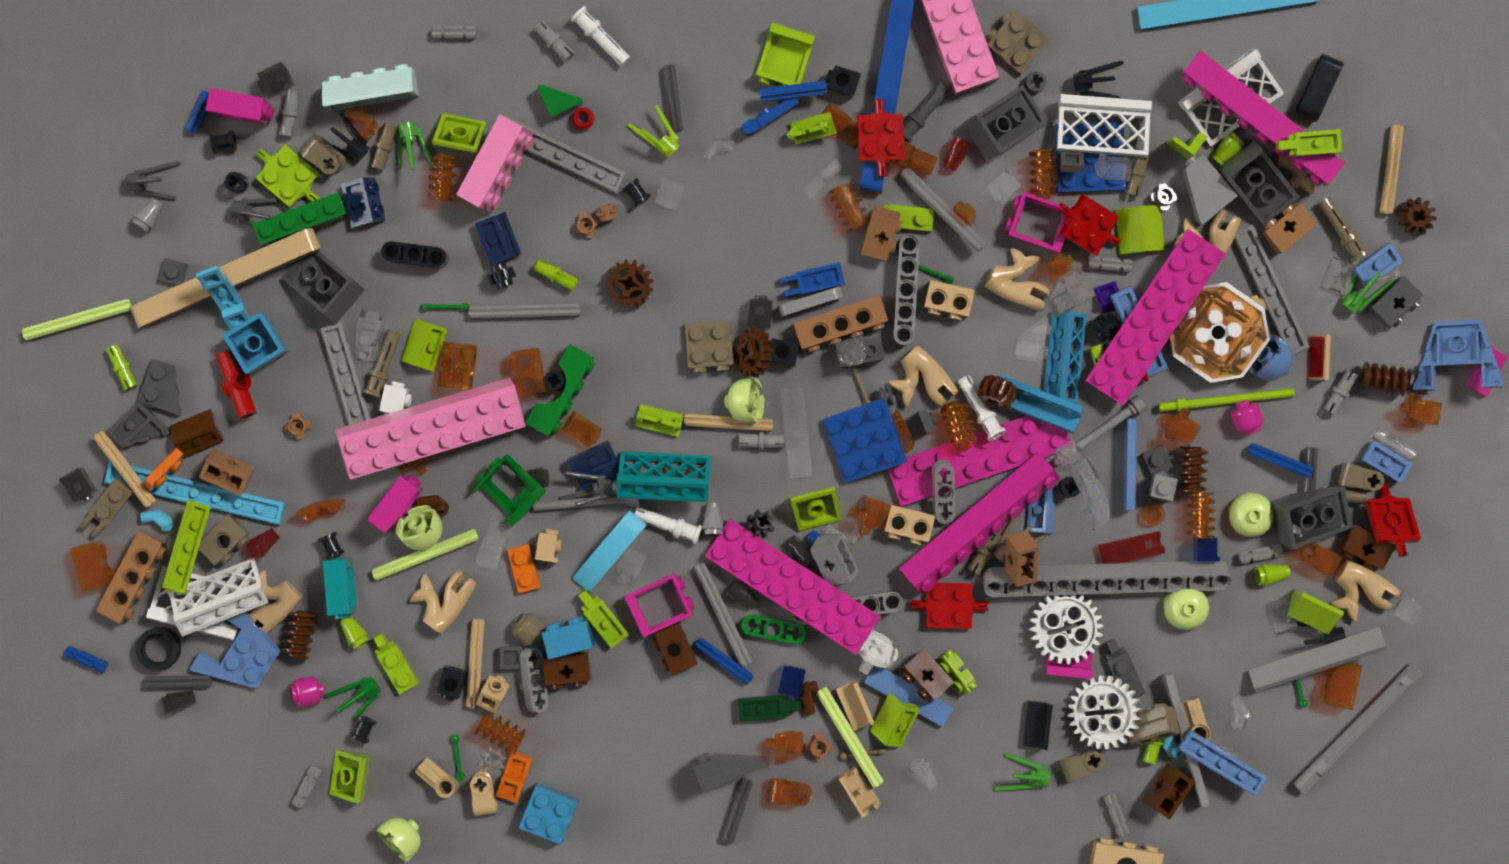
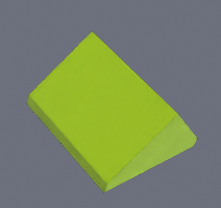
(459, 134)
(1140, 229)
(816, 508)
(1313, 612)
(350, 775)

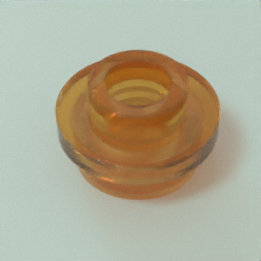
(1160, 514)

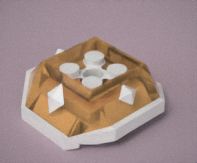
(1243, 340)

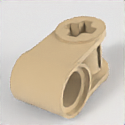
(483, 798)

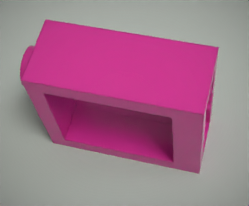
(239, 106)
(1012, 223)
(396, 503)
(637, 611)

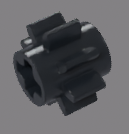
(501, 276)
(1105, 327)
(755, 522)

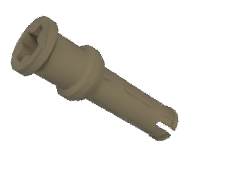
(1348, 237)
(391, 337)

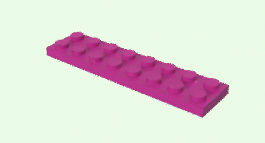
(1155, 317)
(1021, 442)
(793, 587)

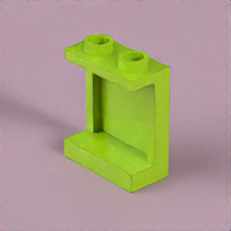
(784, 56)

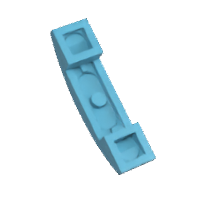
(224, 295)
(609, 551)

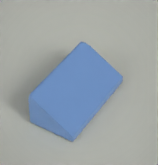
(1042, 512)

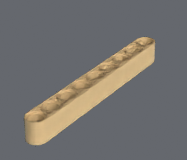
(238, 271)

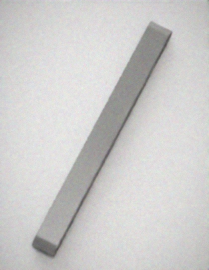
(1113, 579)

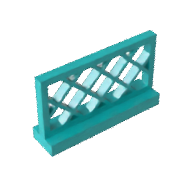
(663, 485)

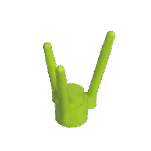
(666, 144)

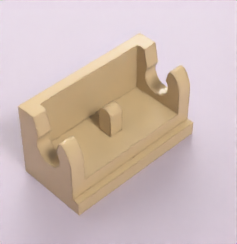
(859, 790)

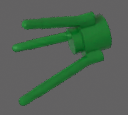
(368, 689)

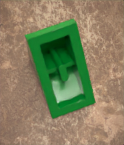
(558, 101)

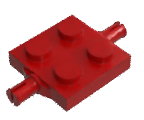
(880, 137)
(1088, 224)
(1393, 520)
(949, 606)

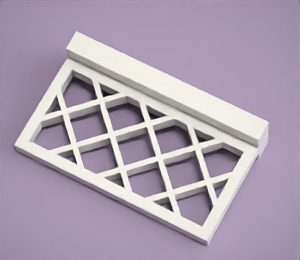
(1236, 68)
(1104, 107)
(221, 605)
(165, 615)

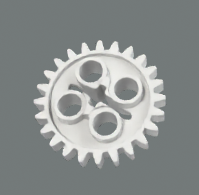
(1072, 647)
(1103, 691)

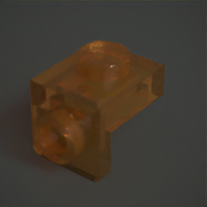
(360, 115)
(966, 212)
(1059, 265)
(582, 429)

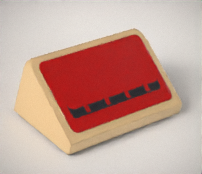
(1319, 357)

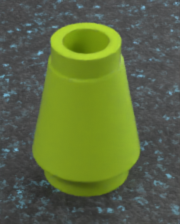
(1228, 148)
(1270, 573)
(354, 633)

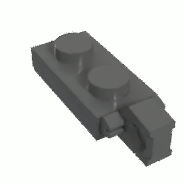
(1123, 668)

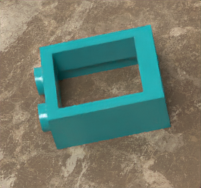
(339, 587)

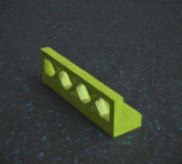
(186, 547)

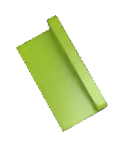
(1187, 150)
(424, 344)
(894, 721)

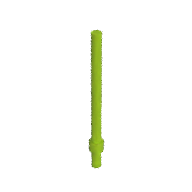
(1223, 400)

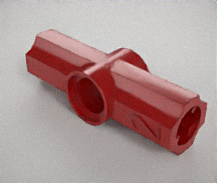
(236, 384)

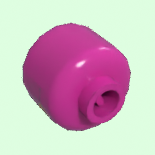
(1247, 417)
(306, 691)

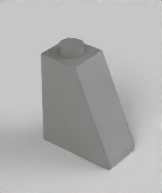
(1206, 188)

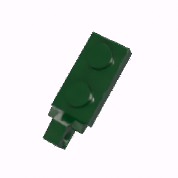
(766, 707)

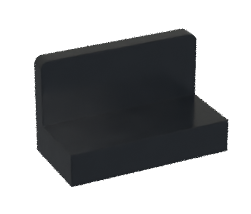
(1037, 724)

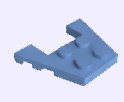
(1458, 345)
(246, 659)

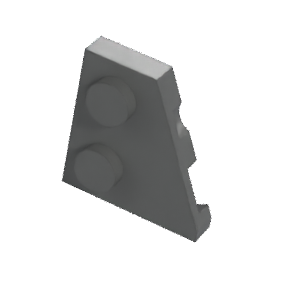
(161, 387)
(136, 426)

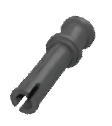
(916, 119)

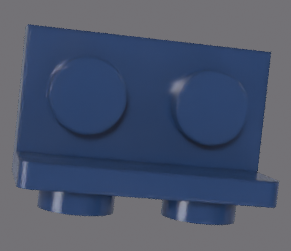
(363, 202)

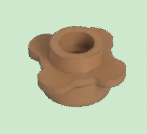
(607, 212)
(588, 231)
(304, 425)
(825, 747)

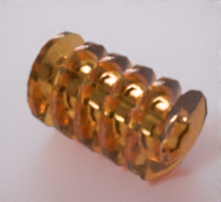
(1043, 172)
(442, 177)
(849, 206)
(959, 426)
(1200, 515)
(501, 732)

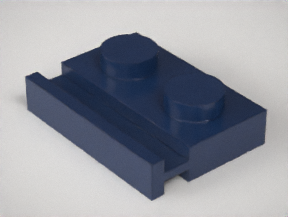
(498, 238)
(595, 461)

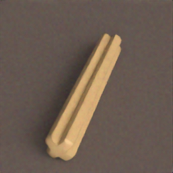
(1391, 169)
(726, 422)
(124, 469)
(475, 662)

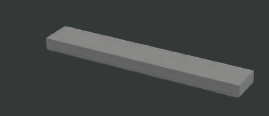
(575, 161)
(1270, 289)
(345, 373)
(1317, 659)
(1192, 764)

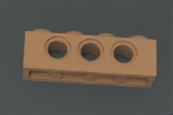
(872, 306)
(110, 604)

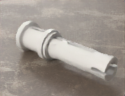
(593, 28)
(986, 417)
(677, 527)

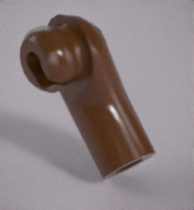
(435, 503)
(806, 697)

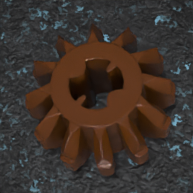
(1407, 215)
(997, 391)

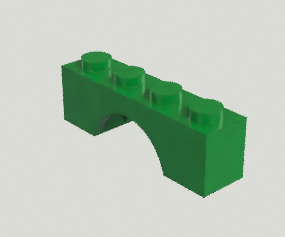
(295, 220)
(575, 366)

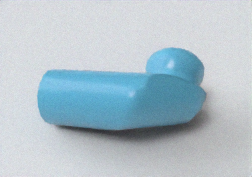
(159, 517)
(1171, 748)

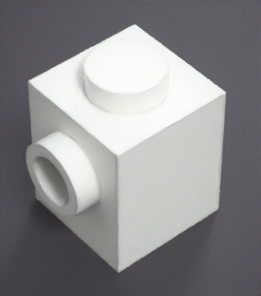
(395, 397)

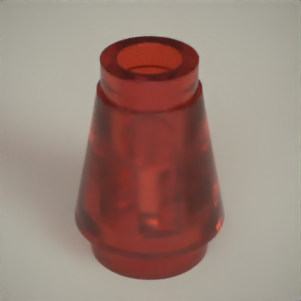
(956, 152)
(262, 543)

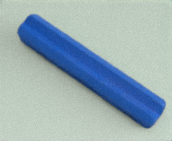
(793, 91)
(1280, 460)
(723, 661)

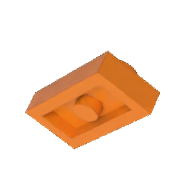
(158, 476)
(524, 568)

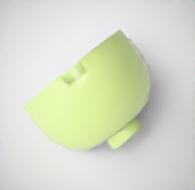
(744, 400)
(1251, 514)
(420, 528)
(1186, 609)
(401, 837)

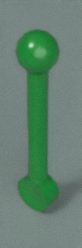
(949, 279)
(464, 306)
(1302, 703)
(460, 775)

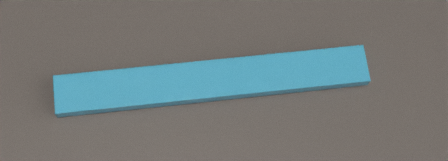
(1197, 10)
(210, 495)

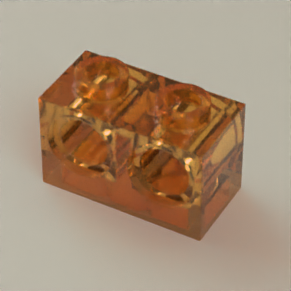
(534, 371)

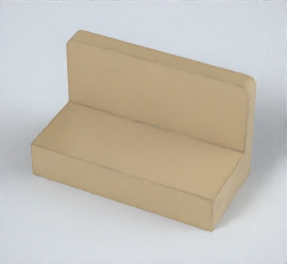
(855, 705)

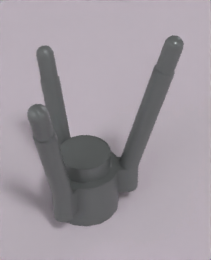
(138, 181)
(243, 211)
(601, 489)

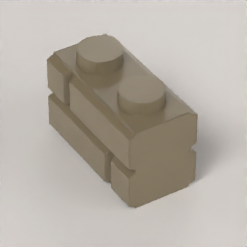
(1155, 725)

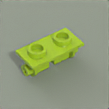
(812, 128)
(659, 420)
(963, 680)

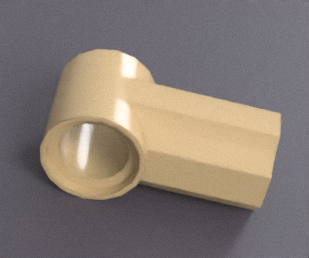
(1195, 716)
(435, 776)

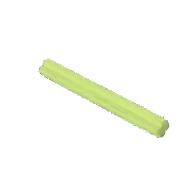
(76, 319)
(424, 555)
(850, 737)

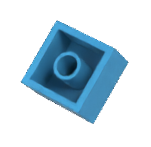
(255, 343)
(568, 638)
(549, 813)

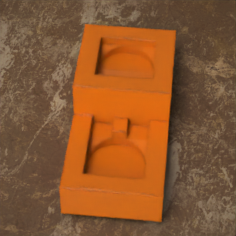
(514, 776)

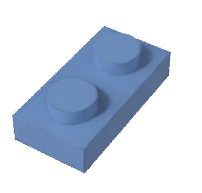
(1381, 261)
(1386, 461)

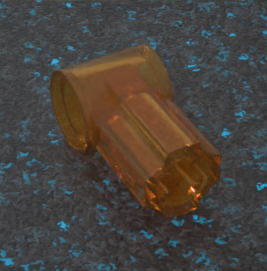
(917, 159)

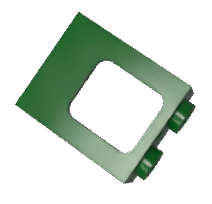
(523, 502)

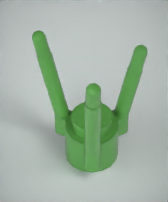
(407, 134)
(1354, 301)
(1039, 777)

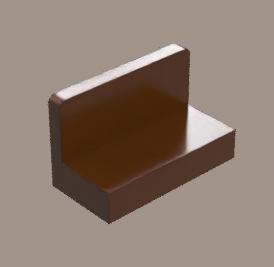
(196, 433)

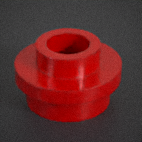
(583, 111)

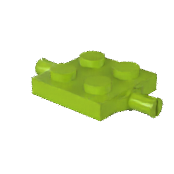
(287, 176)

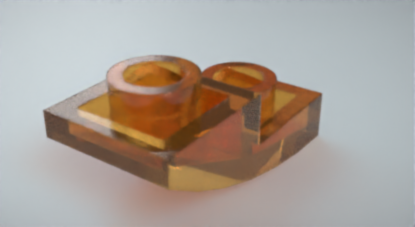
(844, 125)
(316, 509)

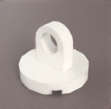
(877, 652)

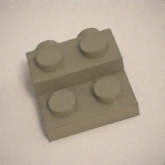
(1016, 41)
(709, 345)

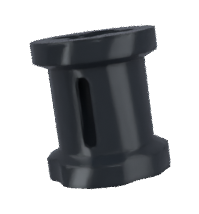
(223, 142)
(243, 184)
(636, 192)
(560, 376)
(1066, 480)
(331, 545)
(363, 729)

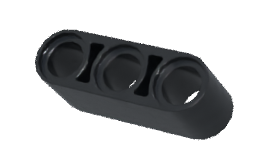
(1319, 87)
(404, 250)

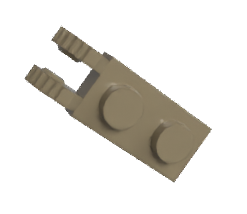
(108, 506)

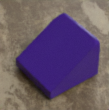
(1102, 294)

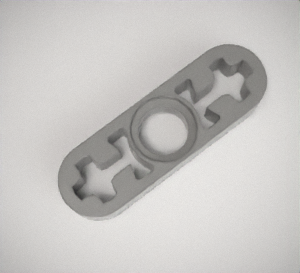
(810, 301)
(938, 483)
(526, 673)

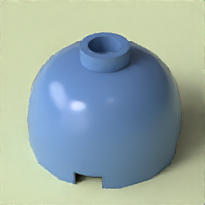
(1273, 361)

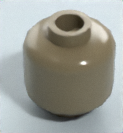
(528, 629)

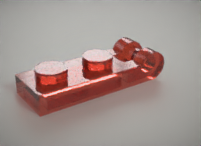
(1131, 548)

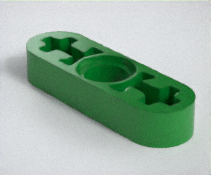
(789, 638)

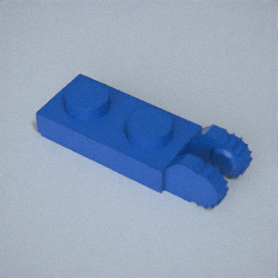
(768, 116)
(814, 279)

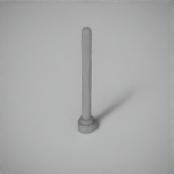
(1134, 407)
(570, 503)

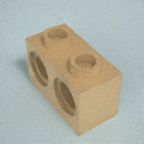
(949, 293)
(910, 518)

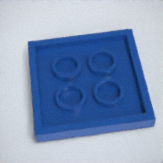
(1088, 179)
(865, 440)

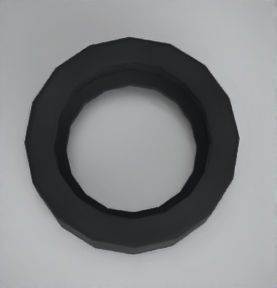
(141, 647)

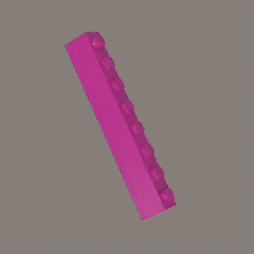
(1256, 114)
(980, 523)

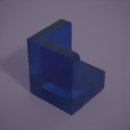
(1205, 549)
(791, 680)

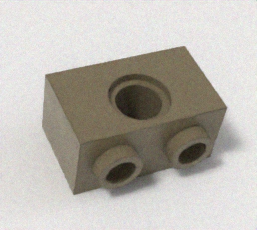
(211, 545)

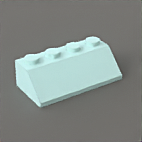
(369, 88)

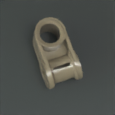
(320, 154)
(1356, 477)
(1077, 765)

